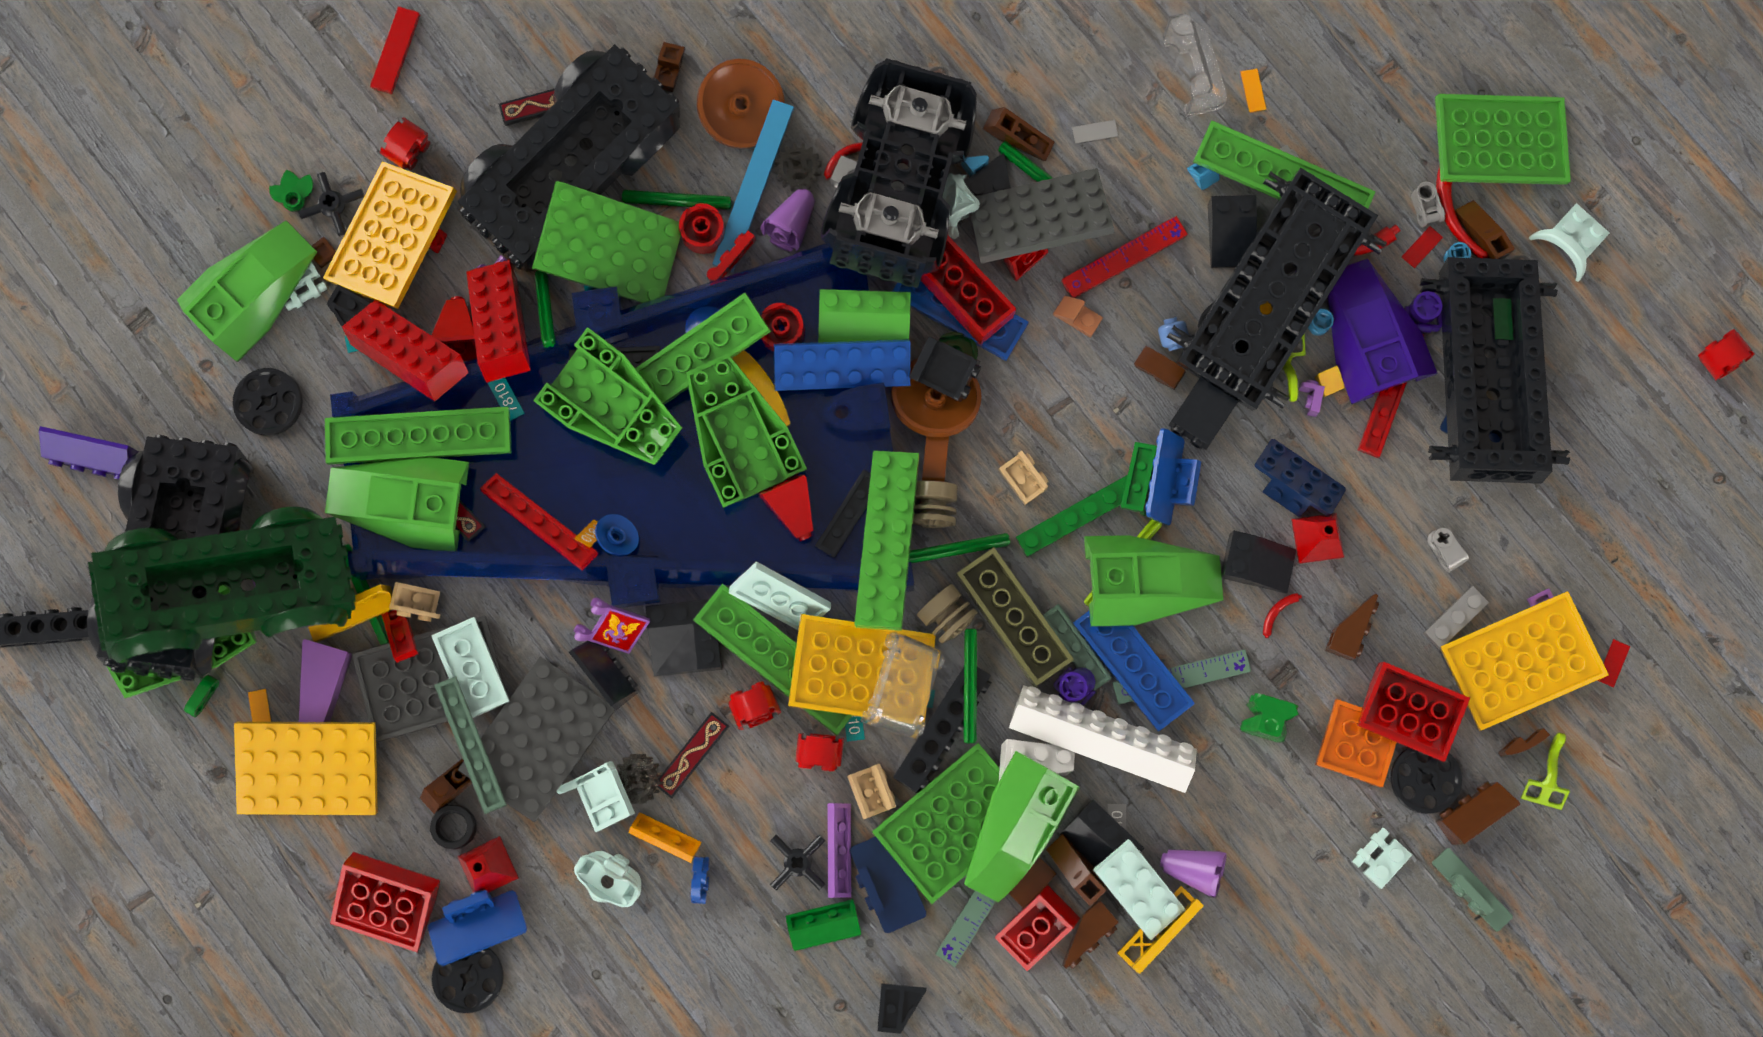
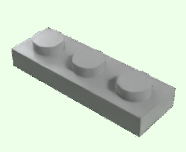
(1456, 617)

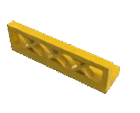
(367, 606)
(1164, 938)

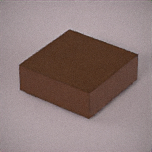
(324, 253)

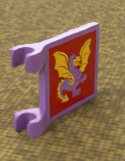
(614, 629)

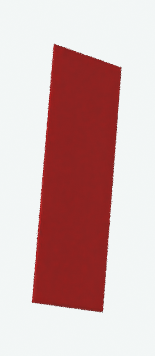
(1422, 247)
(1614, 662)

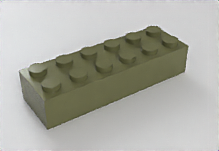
(1014, 617)

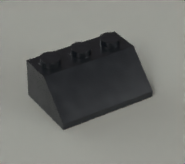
(605, 673)
(1097, 834)

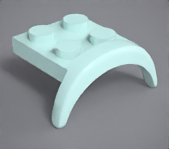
(1577, 235)
(602, 796)

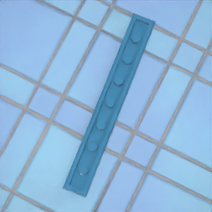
(756, 176)

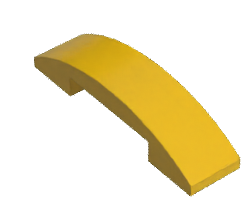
(762, 383)

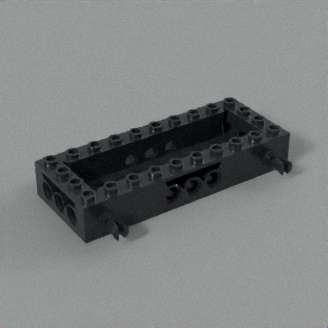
(1262, 278)
(1513, 374)

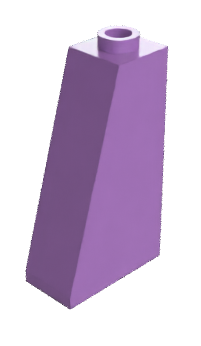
(321, 680)

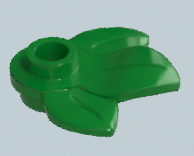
(291, 188)

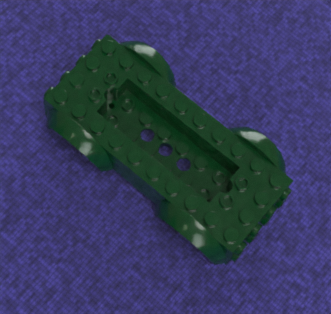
(149, 575)

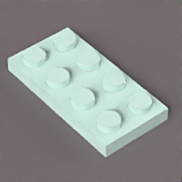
(777, 595)
(469, 659)
(1139, 889)

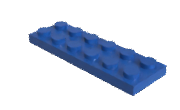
(999, 343)
(841, 364)
(1137, 671)

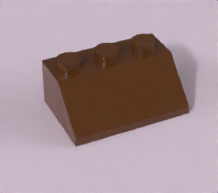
(1476, 812)

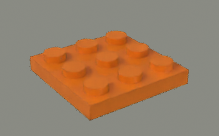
(1354, 749)

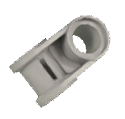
(1429, 208)
(1448, 551)

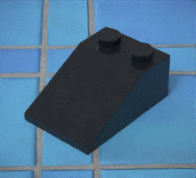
(1231, 228)
(1258, 562)

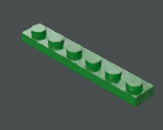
(1072, 518)

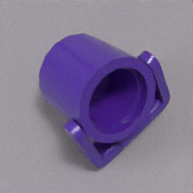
(1424, 310)
(1076, 685)

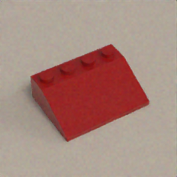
(1412, 711)
(384, 901)

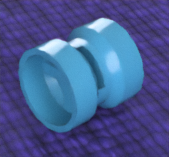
(1457, 249)
(1324, 319)

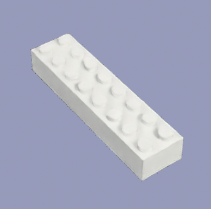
(1104, 738)

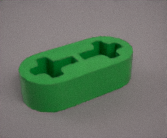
(201, 695)

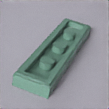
(1076, 645)

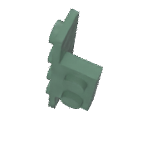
(1469, 887)

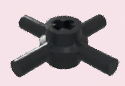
(338, 203)
(789, 870)

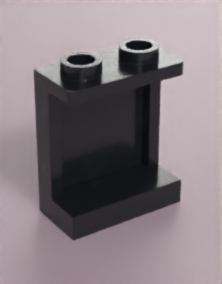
(945, 369)
(1202, 414)

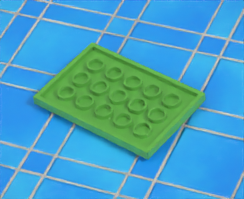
(1502, 139)
(607, 244)
(941, 824)

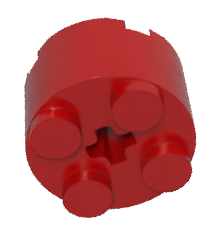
(405, 143)
(693, 220)
(790, 317)
(1726, 355)
(754, 705)
(819, 751)

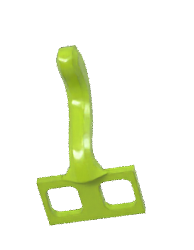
(1291, 373)
(1549, 784)

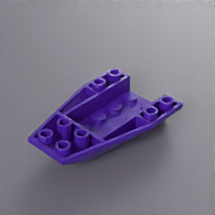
(1374, 335)

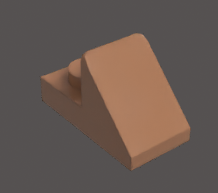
(1077, 315)

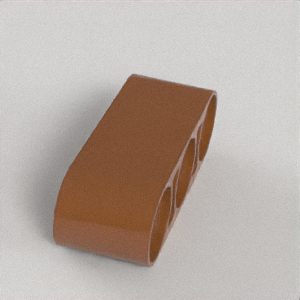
(935, 459)

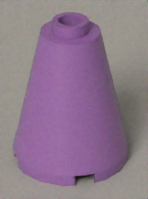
(790, 220)
(1196, 868)

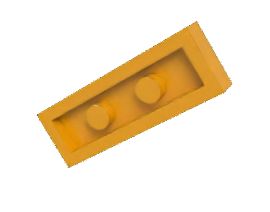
(665, 837)

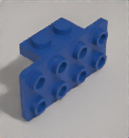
(1172, 479)
(476, 925)

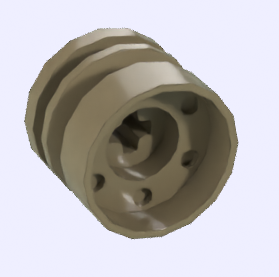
(933, 500)
(947, 614)

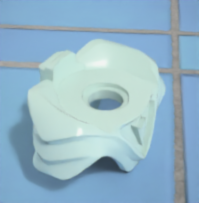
(960, 201)
(626, 884)

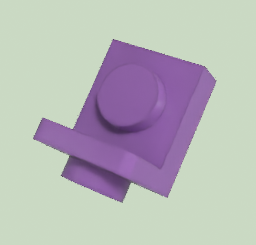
(1313, 401)

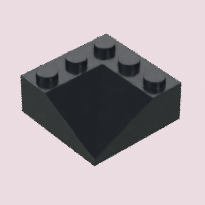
(678, 642)

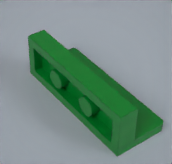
(1138, 478)
(823, 925)

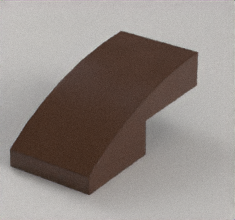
(669, 65)
(1160, 367)
(1519, 745)
(1033, 882)

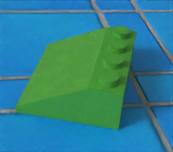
(863, 315)

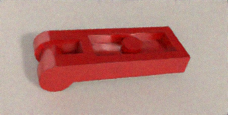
(731, 258)
(399, 636)

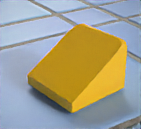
(1331, 380)

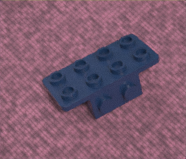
(1297, 482)
(887, 886)

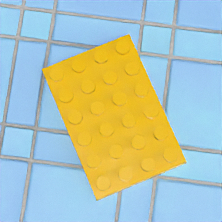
(390, 235)
(1524, 661)
(839, 664)
(306, 768)

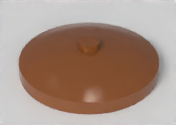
(736, 101)
(933, 412)

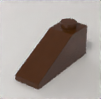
(1017, 132)

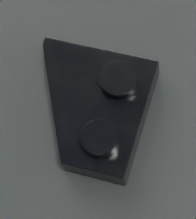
(989, 178)
(345, 304)
(897, 1006)

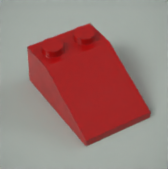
(1037, 928)

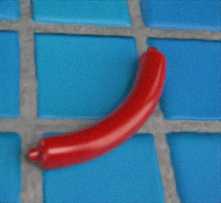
(834, 160)
(1276, 609)

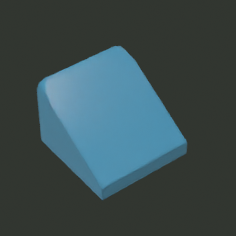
(974, 164)
(1203, 176)

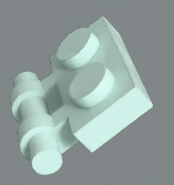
(314, 290)
(1386, 863)

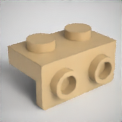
(1024, 477)
(415, 600)
(872, 791)

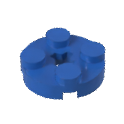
(700, 881)

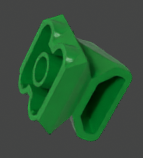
(1269, 717)

